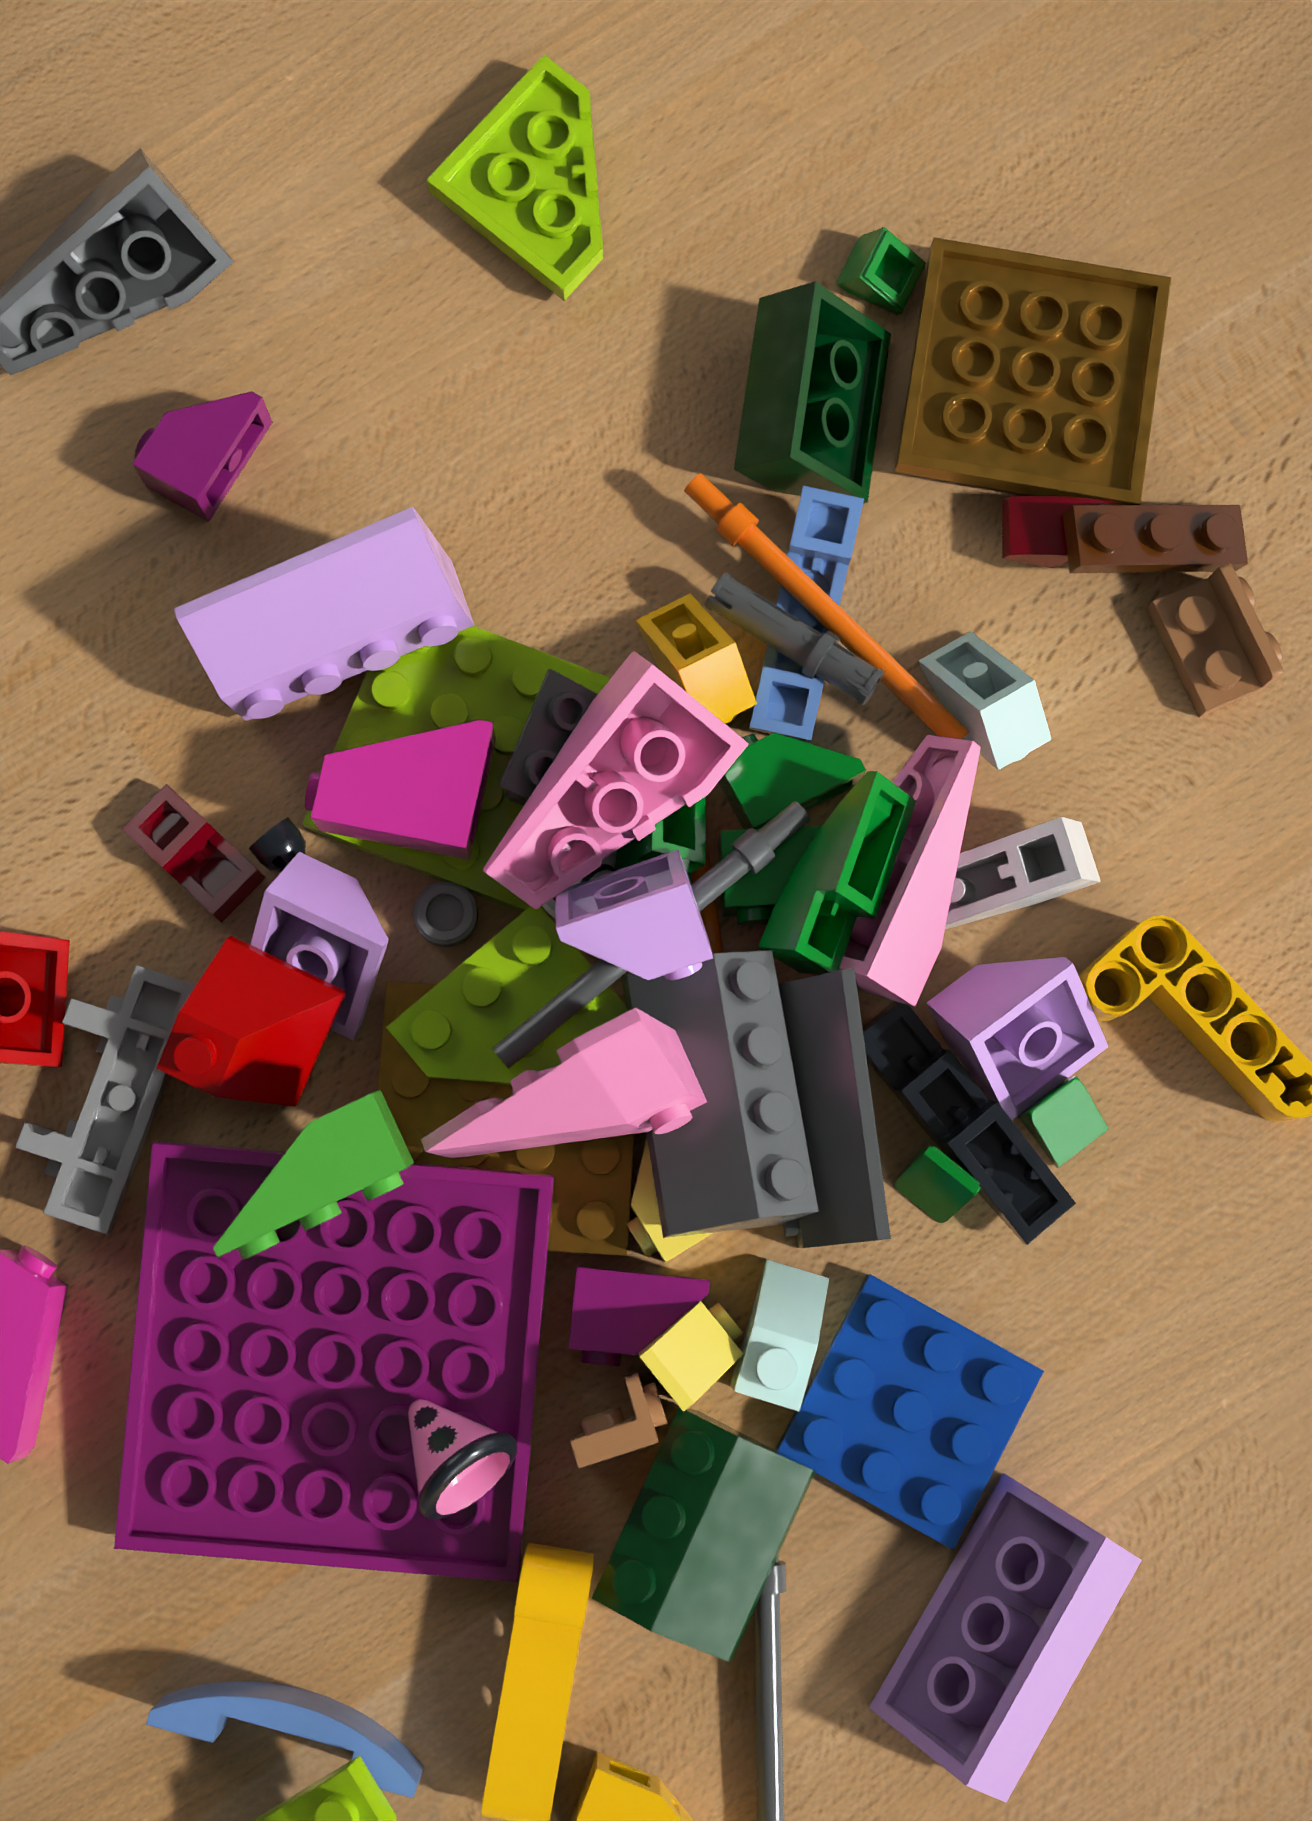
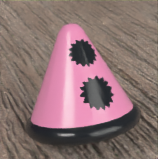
(455, 1459)

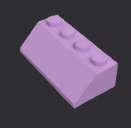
(326, 615)
(1004, 1638)

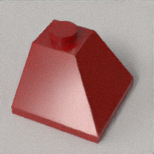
(32, 999)
(251, 1027)

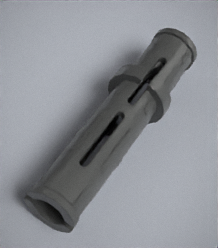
(815, 652)

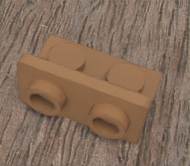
(1217, 640)
(612, 1435)

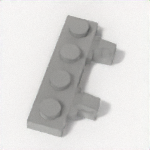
(104, 1145)

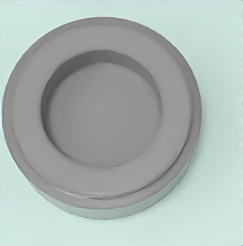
(445, 914)

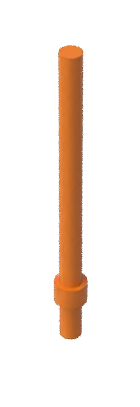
(739, 527)

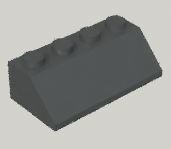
(835, 1111)
(746, 1148)

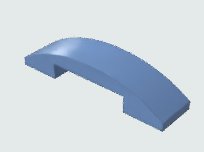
(822, 549)
(205, 1709)

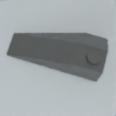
(107, 264)

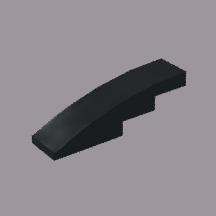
(964, 1122)

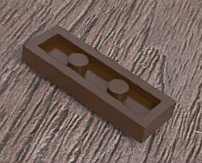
(1153, 538)

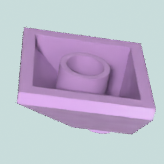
(637, 919)
(325, 928)
(1019, 1028)

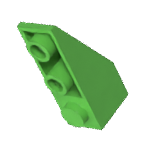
(328, 1161)

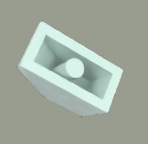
(988, 698)
(781, 1336)

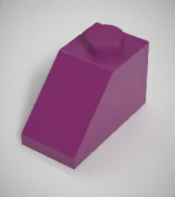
(202, 450)
(626, 1310)

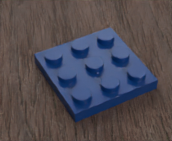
(910, 1411)

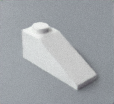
(1021, 871)

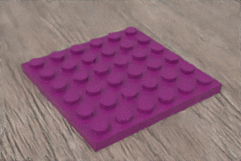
(287, 1378)

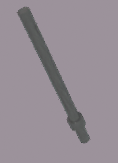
(749, 854)
(769, 1697)

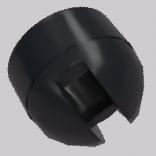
(279, 846)

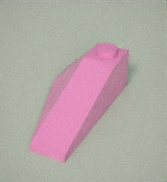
(619, 773)
(902, 943)
(609, 1084)

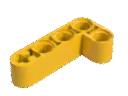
(1207, 1030)
(537, 1683)

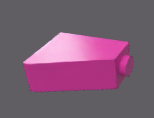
(408, 790)
(29, 1330)

